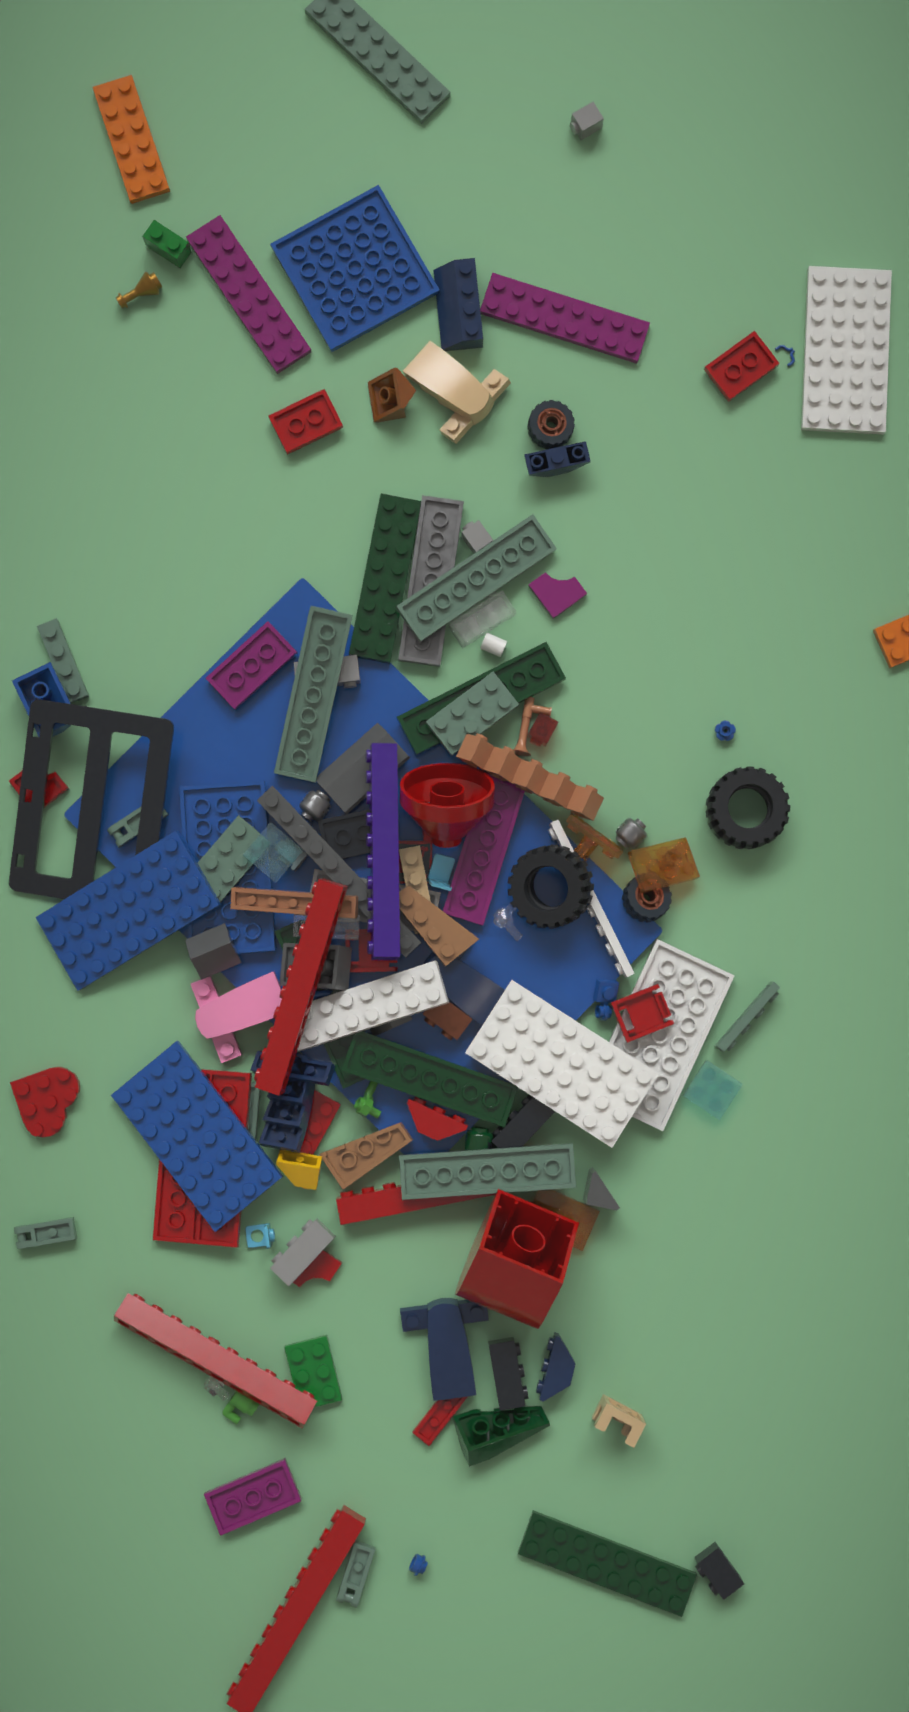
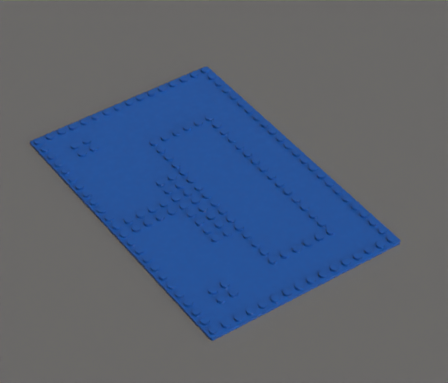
(243, 744)

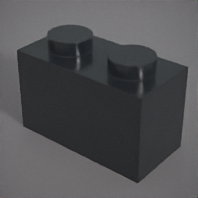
(719, 1571)

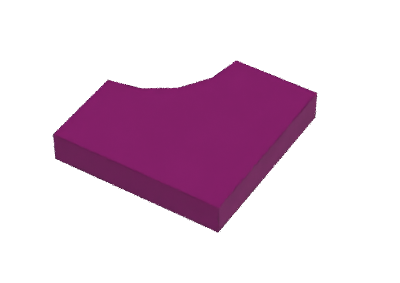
(557, 594)

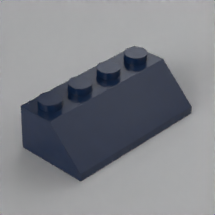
(458, 305)

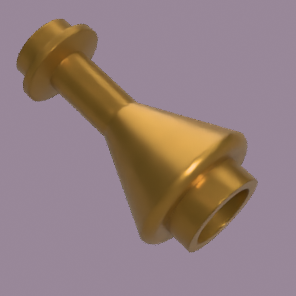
(146, 286)

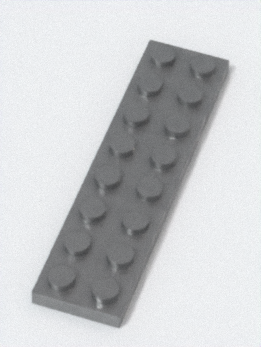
(432, 557)

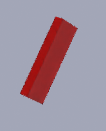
(436, 1419)

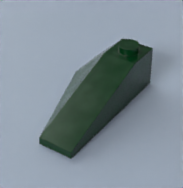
(493, 1432)

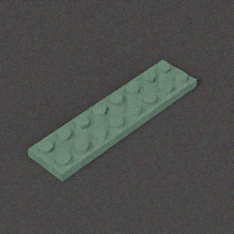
(380, 55)
(476, 578)
(313, 693)
(487, 1171)

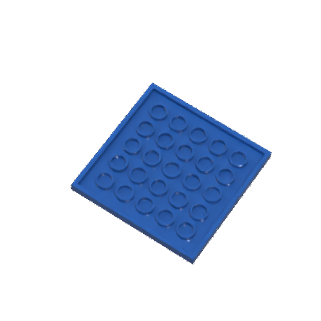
(355, 268)

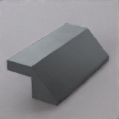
(346, 776)

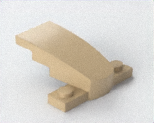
(455, 389)

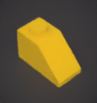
(300, 1168)

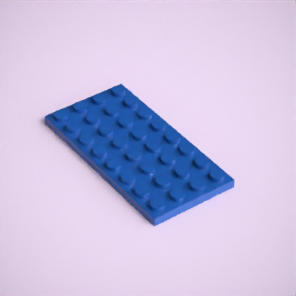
(204, 818)
(128, 910)
(197, 1136)

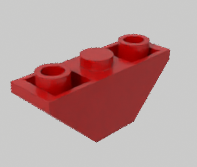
(434, 1121)

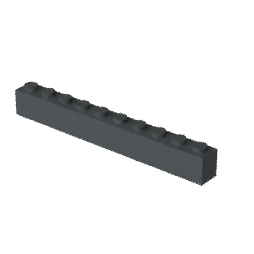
(326, 858)

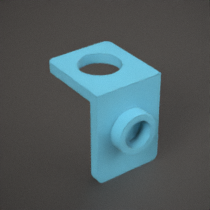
(441, 871)
(269, 1235)

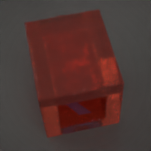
(542, 730)

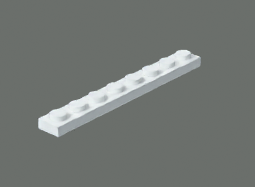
(595, 910)

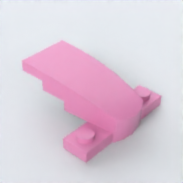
(234, 1010)

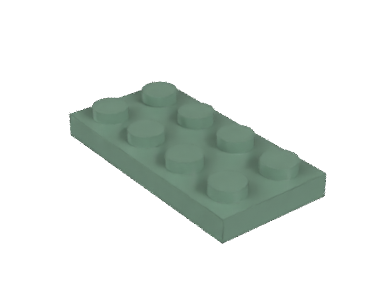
(472, 712)
(225, 861)

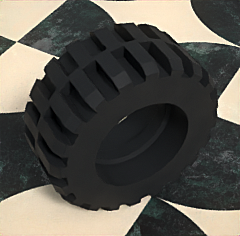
(768, 788)
(523, 886)

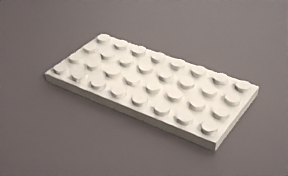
(846, 350)
(693, 998)
(562, 1063)

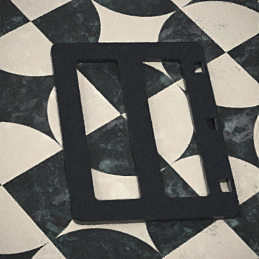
(102, 725)

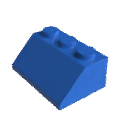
(44, 685)

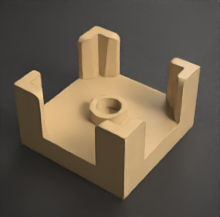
(632, 1420)

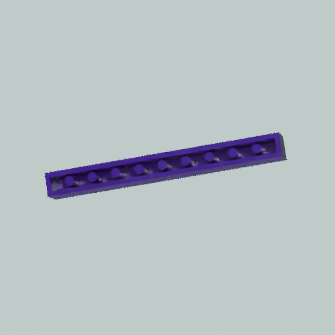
(383, 852)

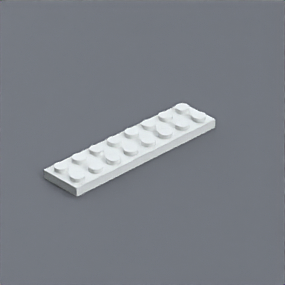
(374, 1004)

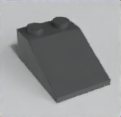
(335, 969)

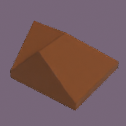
(390, 395)

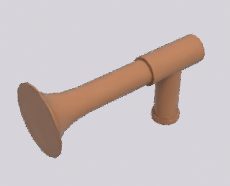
(529, 708)

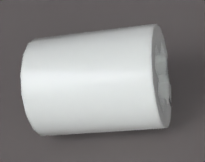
(493, 644)

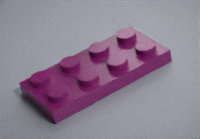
(251, 665)
(252, 1496)

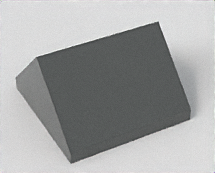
(212, 951)
(597, 1193)

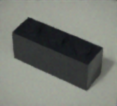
(522, 1124)
(508, 1373)

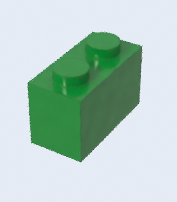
(167, 244)

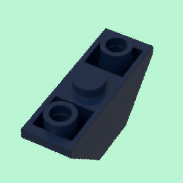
(557, 460)
(557, 1369)

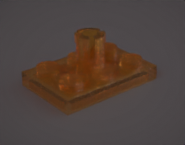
(592, 839)
(663, 865)
(571, 1209)

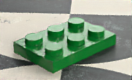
(314, 1369)

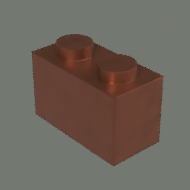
(448, 1018)

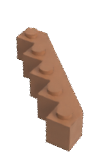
(530, 776)

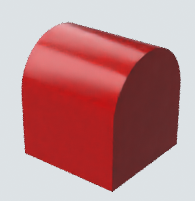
(518, 1259)

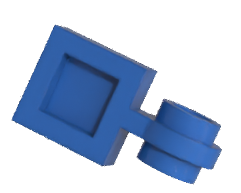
(605, 992)

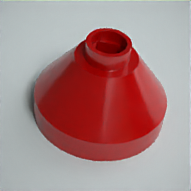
(446, 800)

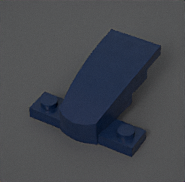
(468, 988)
(290, 1112)
(447, 1343)

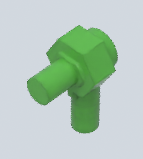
(365, 1105)

